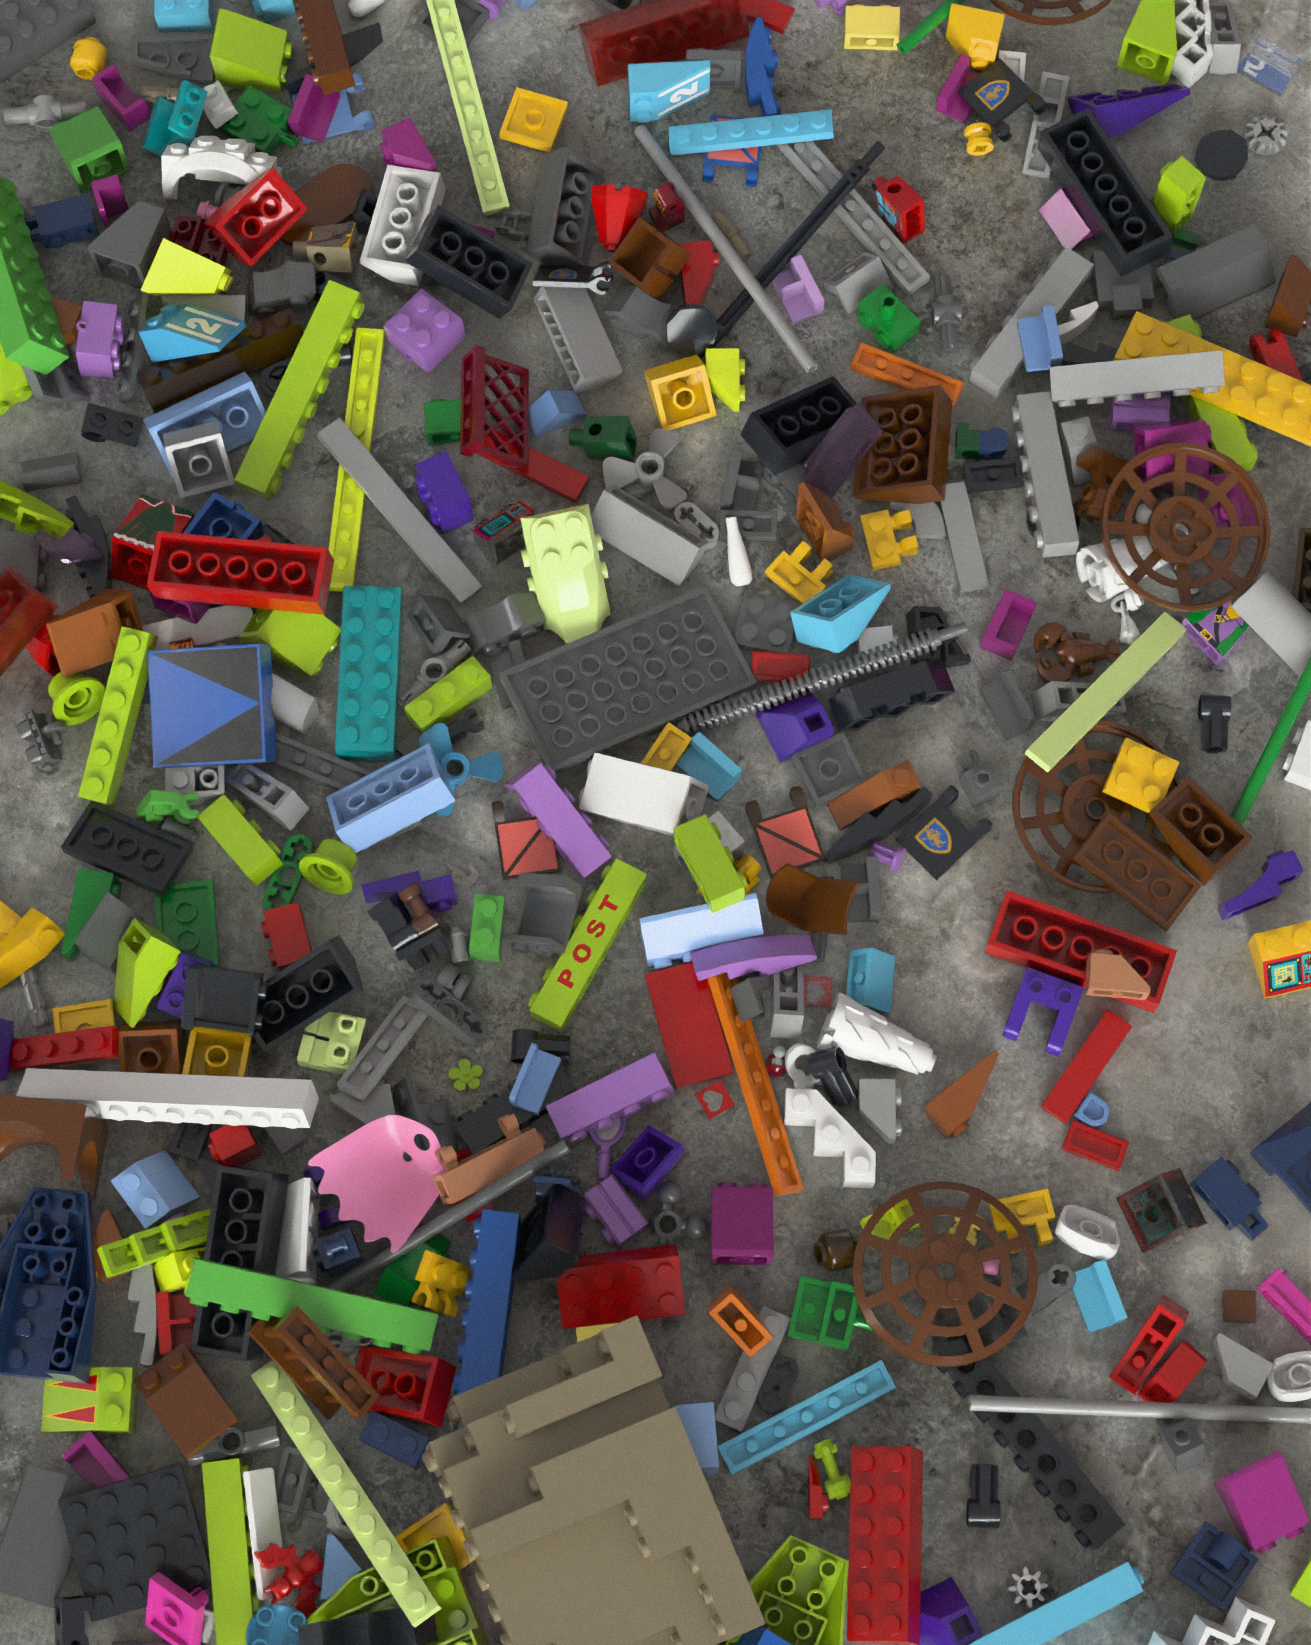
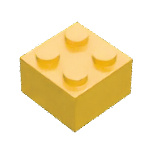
(217, 1053)

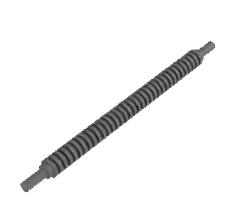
(932, 638)

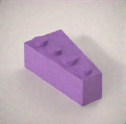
(559, 818)
(611, 1098)

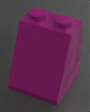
(1156, 434)
(742, 1224)
(1263, 1502)

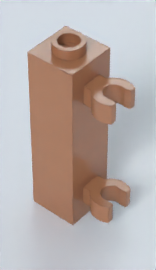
(487, 1165)

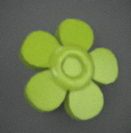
(465, 1076)

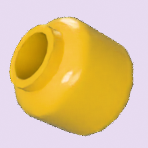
(88, 57)

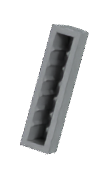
(578, 337)
(647, 535)
(1277, 619)
(292, 705)

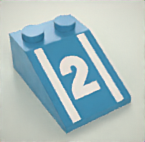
(187, 332)

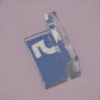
(1268, 65)

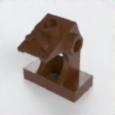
(1103, 469)

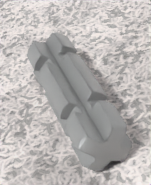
(34, 998)

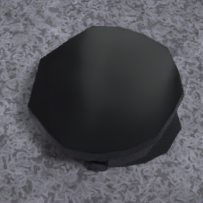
(1221, 155)
(691, 329)

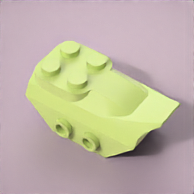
(566, 571)

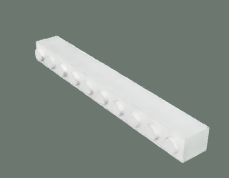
(178, 1097)

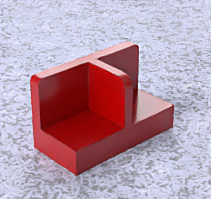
(175, 1321)

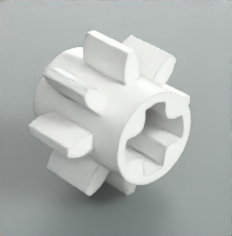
(1036, 1587)

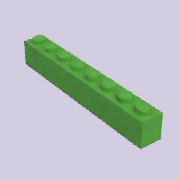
(327, 1307)

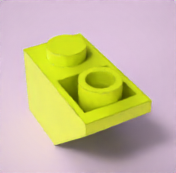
(724, 375)
(174, 1269)

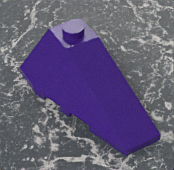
(1127, 108)

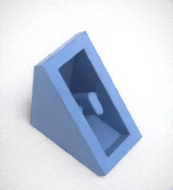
(554, 411)
(338, 1567)

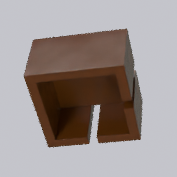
(649, 258)

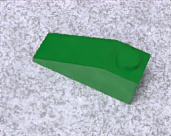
(87, 895)

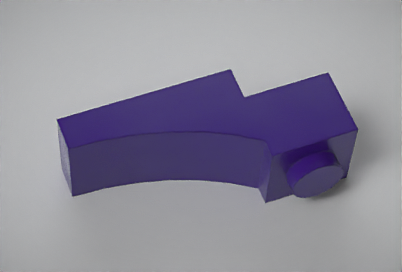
(1277, 870)
(436, 892)

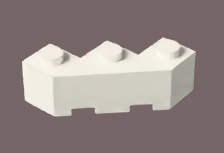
(1193, 39)
(832, 1135)
(1243, 1626)

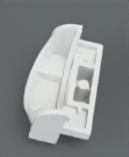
(213, 161)

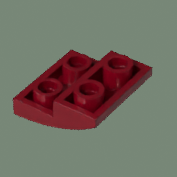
(195, 236)

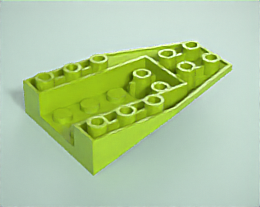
(436, 1564)
(802, 1594)

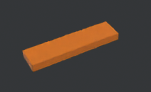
(901, 372)

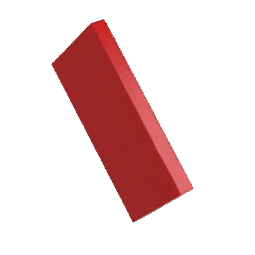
(688, 1025)

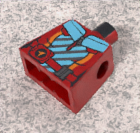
(899, 207)

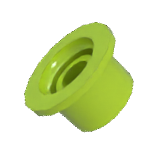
(75, 697)
(330, 867)

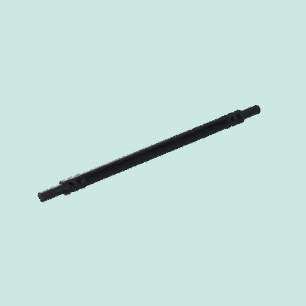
(797, 240)

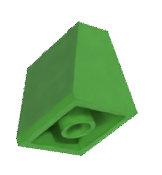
(89, 148)

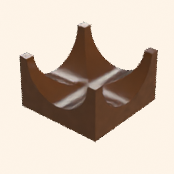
(63, 1125)

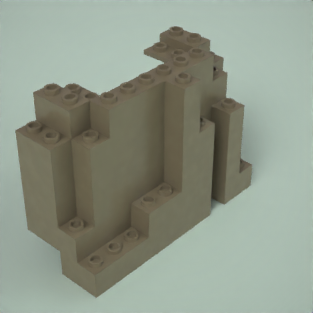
(590, 1504)

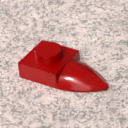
(816, 1499)

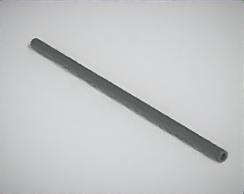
(452, 1215)

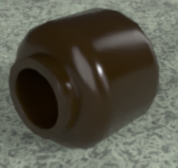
(835, 1250)

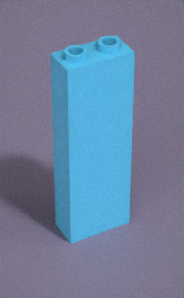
(1068, 1609)

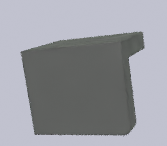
(747, 997)

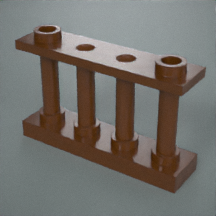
(313, 1364)

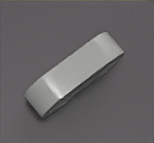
(700, 520)

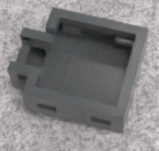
(1117, 293)

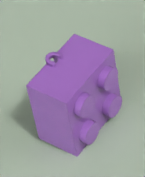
(425, 331)
(99, 340)

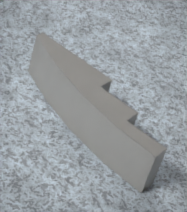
(1053, 91)
(143, 1292)

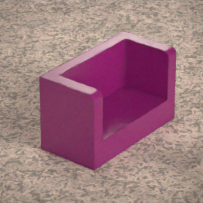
(120, 99)
(1008, 624)
(94, 1461)

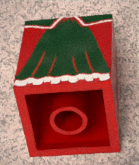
(137, 534)

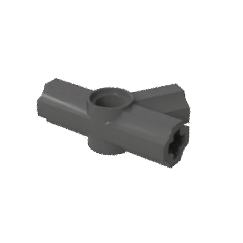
(253, 1438)

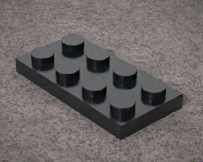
(127, 848)

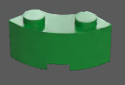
(399, 1280)

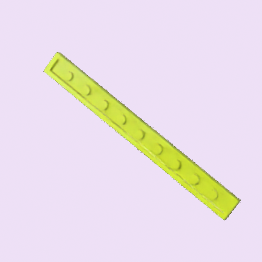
(360, 420)

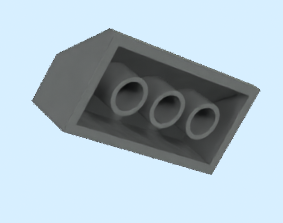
(563, 209)

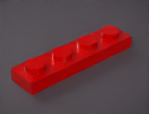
(64, 1048)

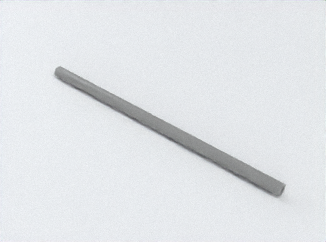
(726, 250)
(1139, 1409)

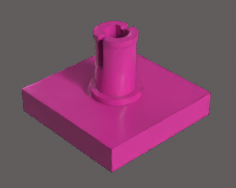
(175, 1612)

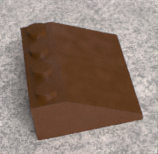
(912, 451)

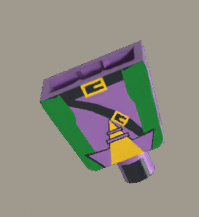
(1216, 630)

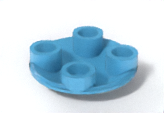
(275, 1626)

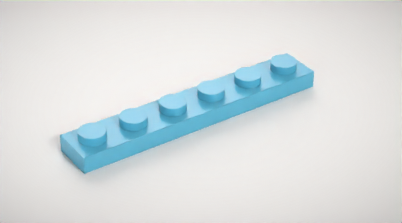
(751, 132)
(806, 1417)

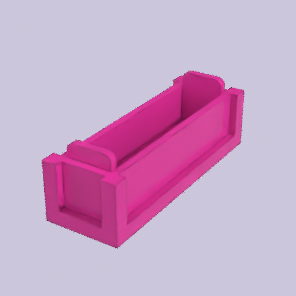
(1288, 1302)

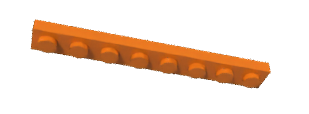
(756, 1090)

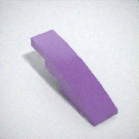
(745, 956)

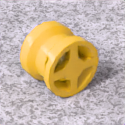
(978, 139)

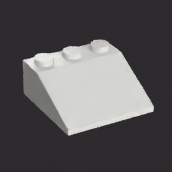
(299, 1232)

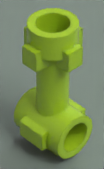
(838, 1485)

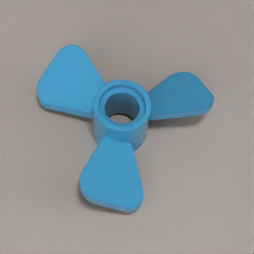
(484, 767)

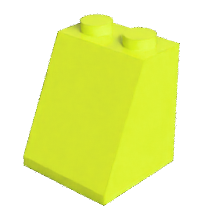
(185, 273)

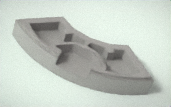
(925, 519)

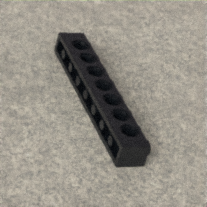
(1106, 1520)

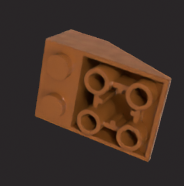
(91, 630)

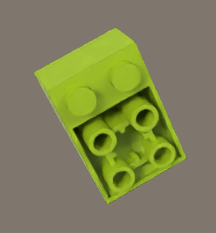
(142, 964)

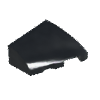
(925, 617)

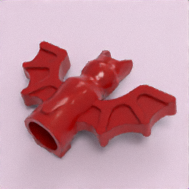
(297, 1574)

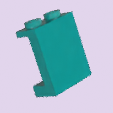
(175, 122)

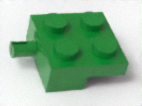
(260, 122)
(825, 1313)

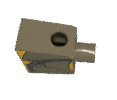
(330, 247)

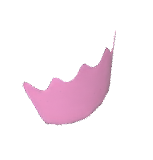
(377, 1182)

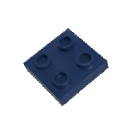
(1214, 1565)

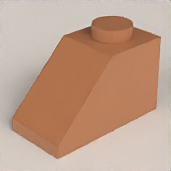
(1113, 977)

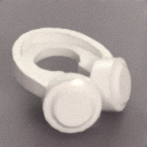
(801, 1080)

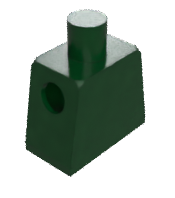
(606, 438)

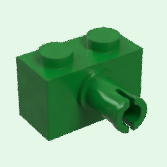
(887, 318)

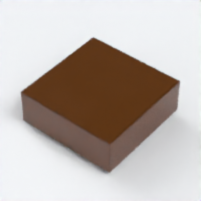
(1239, 1306)

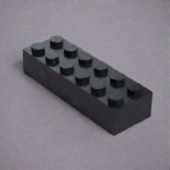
(1105, 192)
(242, 1234)

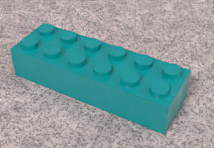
(369, 673)

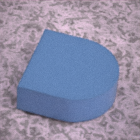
(1093, 1111)

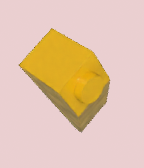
(27, 944)

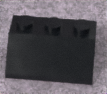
(550, 1236)

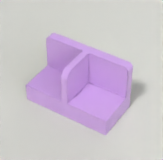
(798, 291)

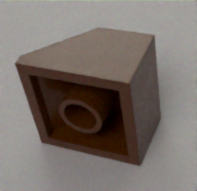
(1291, 299)

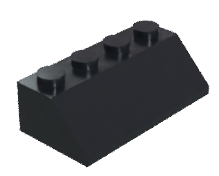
(307, 991)

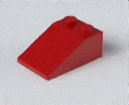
(256, 217)
(408, 1384)

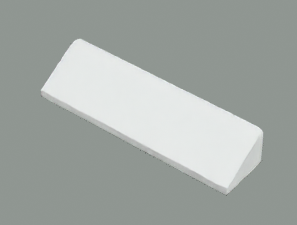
(216, 625)
(263, 1523)

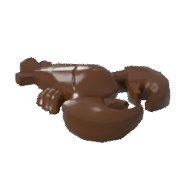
(1072, 652)

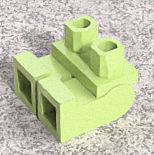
(331, 1042)

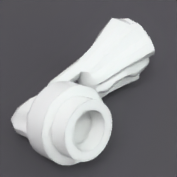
(1129, 631)

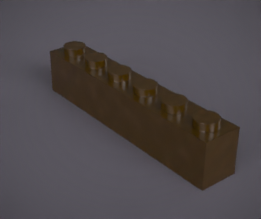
(247, 352)

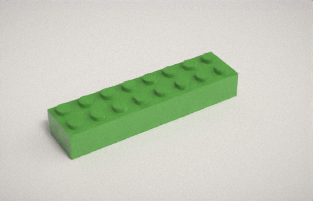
(27, 316)

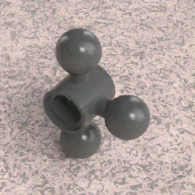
(694, 1225)

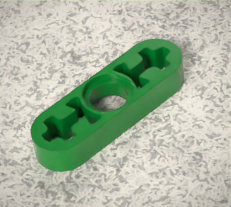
(272, 892)

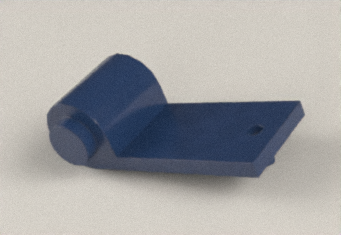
(546, 1180)

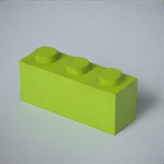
(1178, 193)
(449, 696)
(241, 839)
(710, 863)

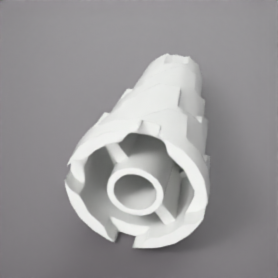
(1098, 571)
(872, 1038)

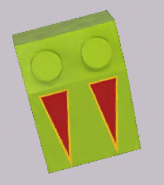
(101, 1406)

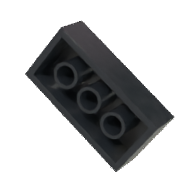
(468, 262)
(796, 425)

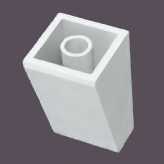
(641, 794)

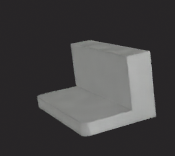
(857, 280)

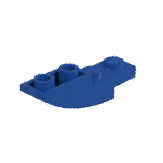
(760, 70)

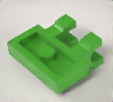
(163, 804)

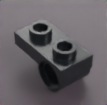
(108, 424)

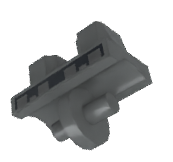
(45, 734)

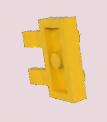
(880, 538)
(794, 578)
(1030, 1209)
(445, 1275)

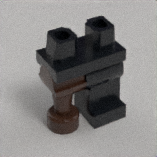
(408, 933)

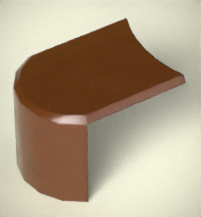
(810, 901)

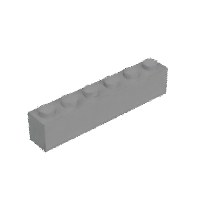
(1004, 352)
(1137, 377)
(1045, 475)

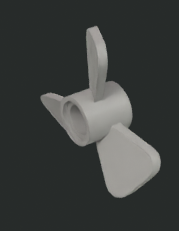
(624, 473)

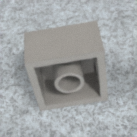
(198, 459)

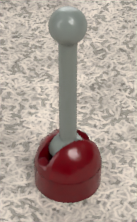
(776, 1067)

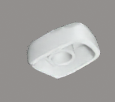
(1088, 1232)
(1291, 1377)

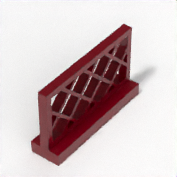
(475, 404)

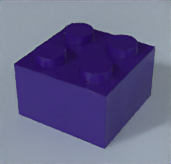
(443, 493)

